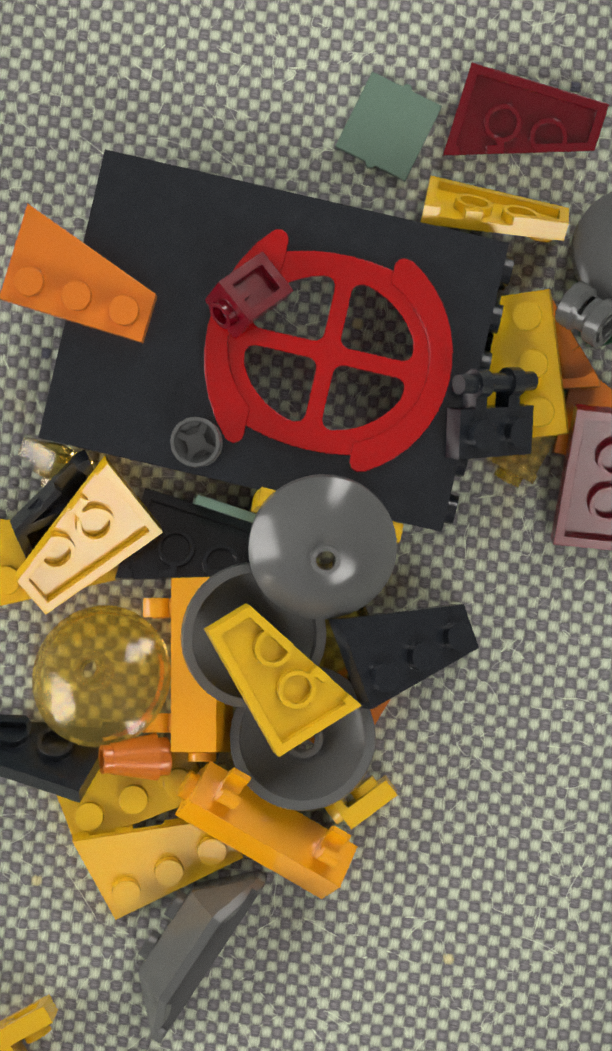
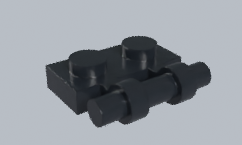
(496, 429)

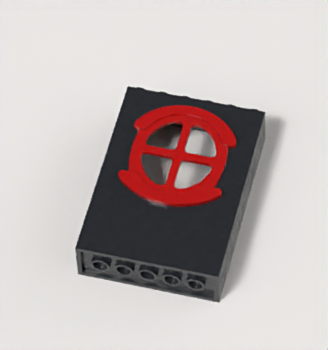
(193, 228)

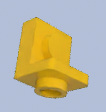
(367, 799)
(28, 1024)

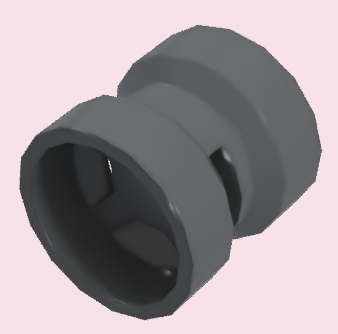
(587, 313)
(190, 438)

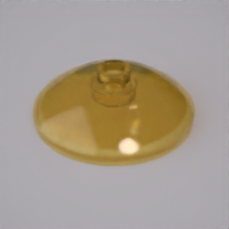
(127, 683)

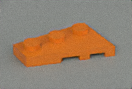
(73, 282)

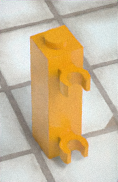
(196, 719)
(268, 834)

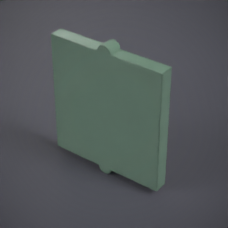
(388, 126)
(224, 508)

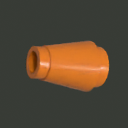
(137, 757)

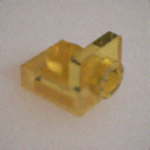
(47, 457)
(522, 467)

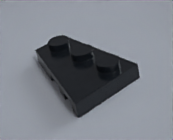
(192, 542)
(401, 648)
(43, 759)

